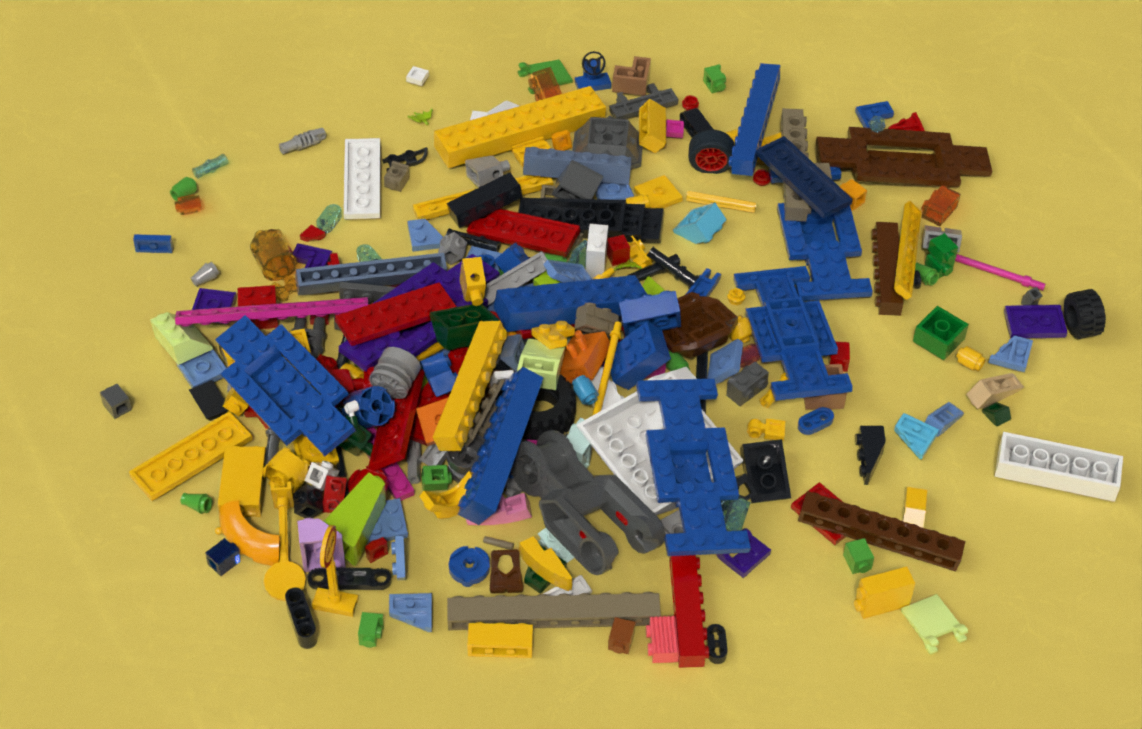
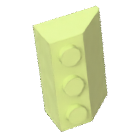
(179, 341)

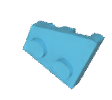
(916, 434)

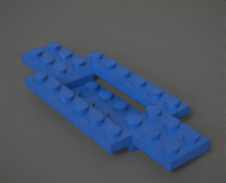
(279, 390)

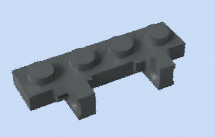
(630, 108)

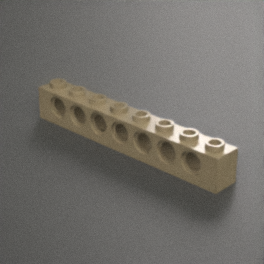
(793, 129)

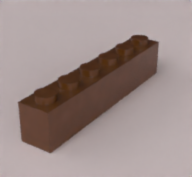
(885, 259)

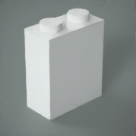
(596, 249)

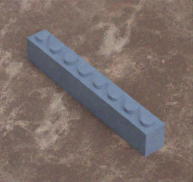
(374, 272)

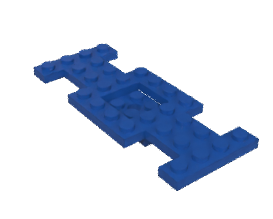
(798, 345)

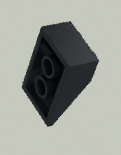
(766, 470)

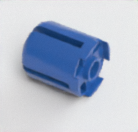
(374, 406)

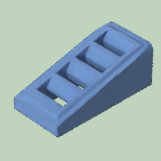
(942, 419)

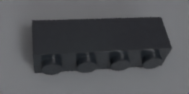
(484, 200)

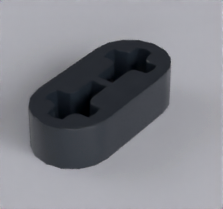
(721, 643)

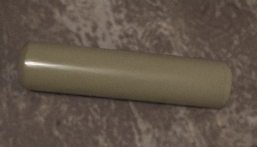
(499, 543)

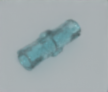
(210, 166)

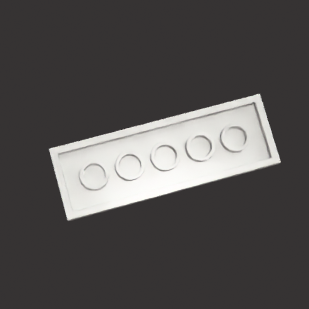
(362, 178)

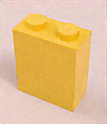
(884, 592)

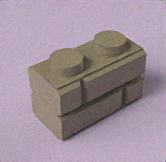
(593, 319)

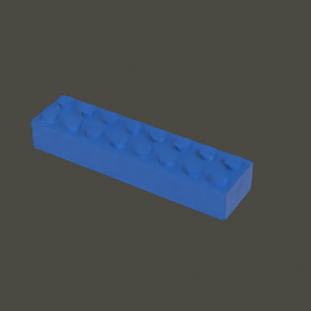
(546, 304)
(500, 446)

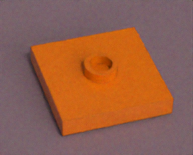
(429, 418)

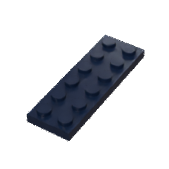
(804, 177)

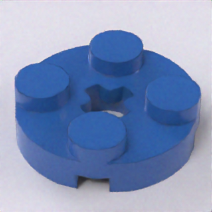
(472, 575)

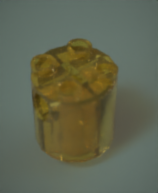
(273, 254)

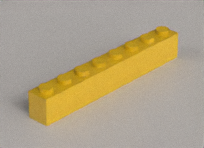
(470, 386)

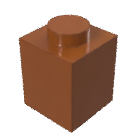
(621, 636)

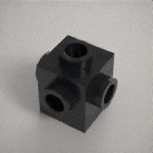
(308, 501)

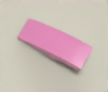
(509, 510)

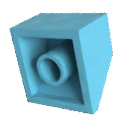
(701, 223)

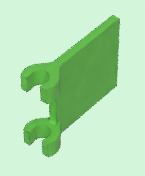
(557, 67)

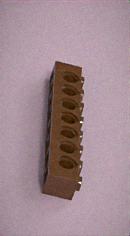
(887, 538)

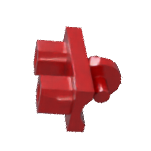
(334, 492)

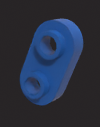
(812, 421)

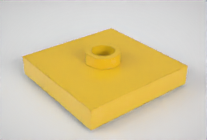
(660, 192)

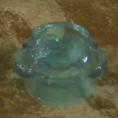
(877, 124)

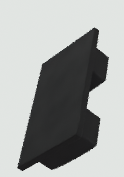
(209, 400)

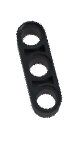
(694, 121)
(301, 626)

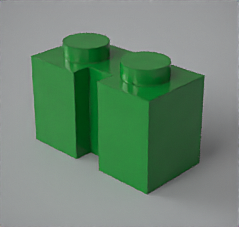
(942, 255)

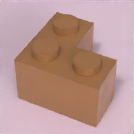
(632, 79)

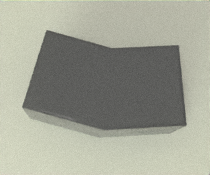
(1032, 297)

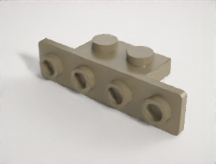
(481, 420)

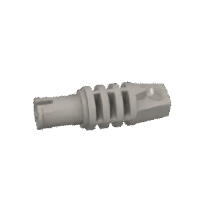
(303, 140)

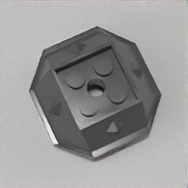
(609, 137)

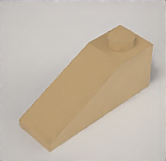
(994, 390)

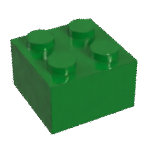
(940, 332)

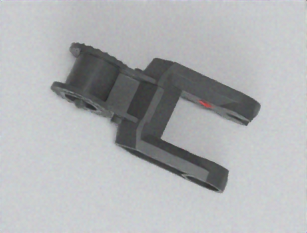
(572, 491)

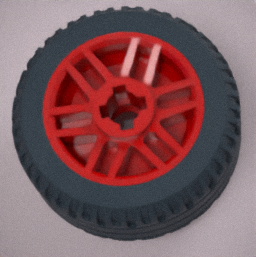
(710, 151)

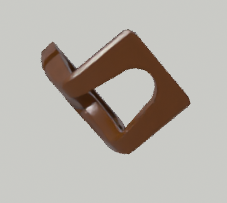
(507, 582)

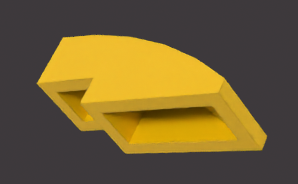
(545, 563)

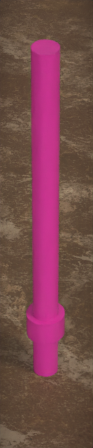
(1025, 280)

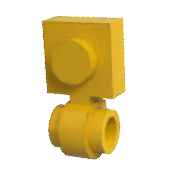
(772, 429)

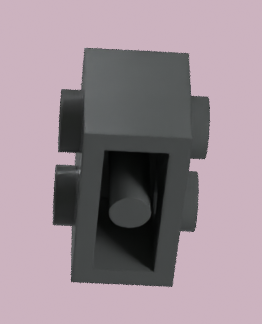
(747, 383)

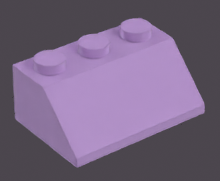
(310, 538)

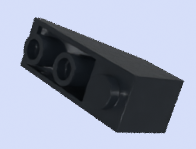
(871, 447)

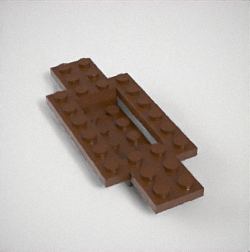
(936, 169)

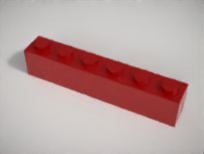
(687, 610)

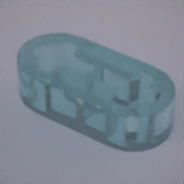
(332, 219)
(365, 249)

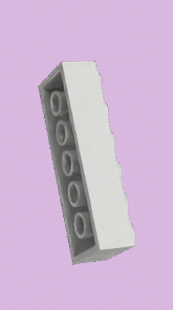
(1059, 466)

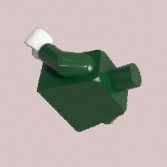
(359, 439)

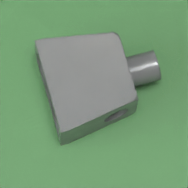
(485, 169)

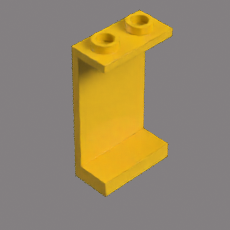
(242, 478)

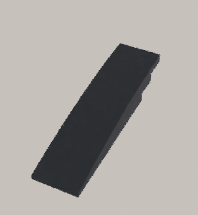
(617, 214)

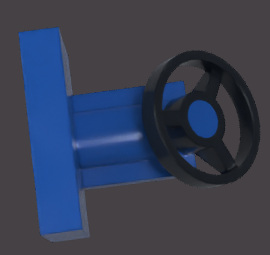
(592, 74)

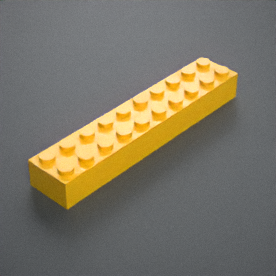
(517, 125)

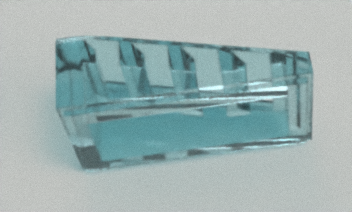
(579, 254)

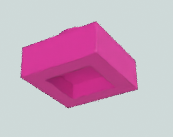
(674, 128)

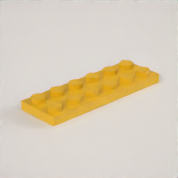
(189, 456)

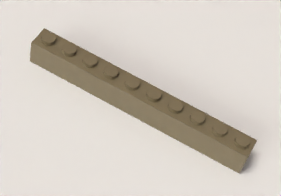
(553, 611)

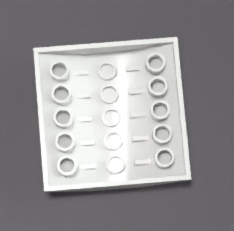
(621, 443)

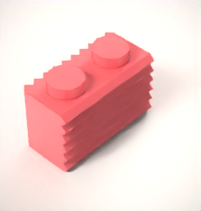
(663, 639)

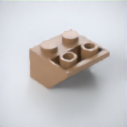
(831, 401)

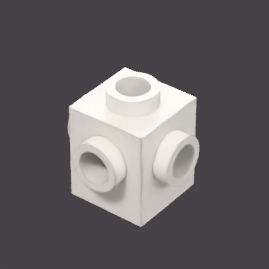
(318, 472)

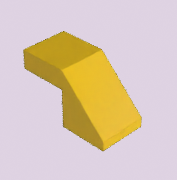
(915, 506)

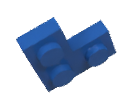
(868, 111)

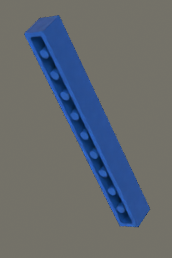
(755, 119)

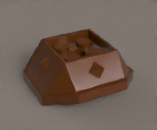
(704, 325)

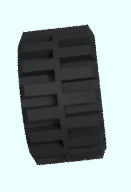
(1084, 313)

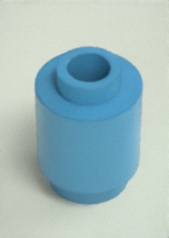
(585, 390)

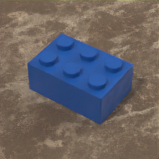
(657, 309)
(639, 355)

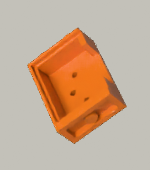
(584, 355)

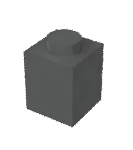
(115, 401)

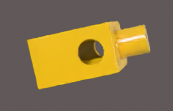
(472, 287)

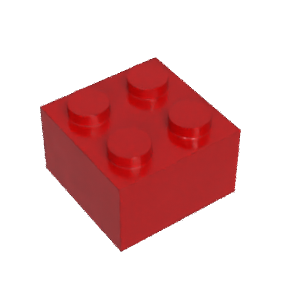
(259, 296)

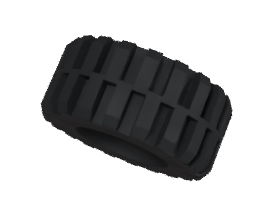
(558, 417)

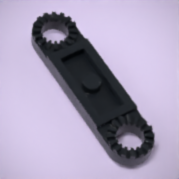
(352, 578)

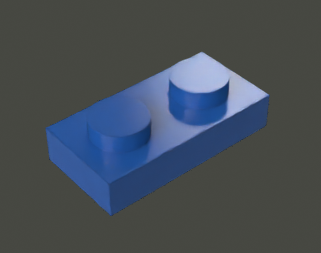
(153, 243)

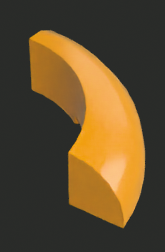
(258, 545)

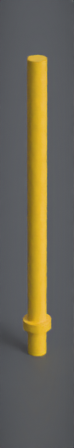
(615, 335)

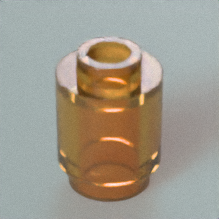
(188, 204)

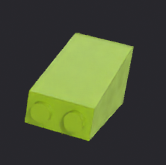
(358, 516)

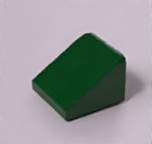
(997, 413)

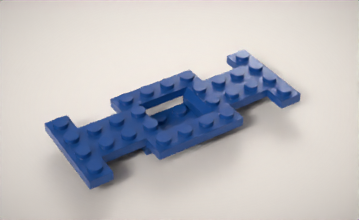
(817, 245)
(683, 471)

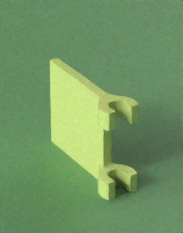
(933, 619)

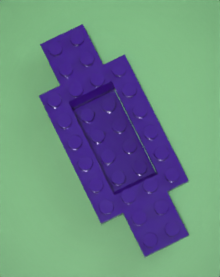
(418, 337)

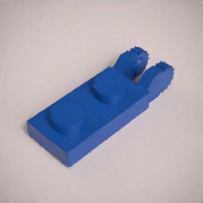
(704, 285)

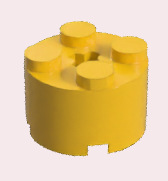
(286, 468)

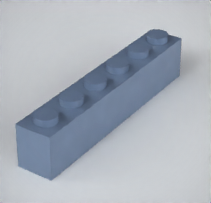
(553, 162)

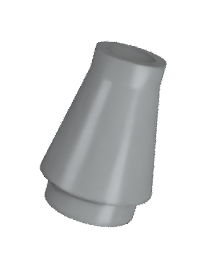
(205, 274)

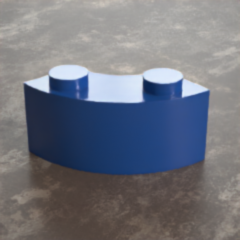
(439, 373)

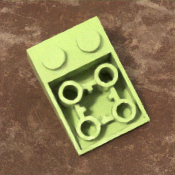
(543, 362)

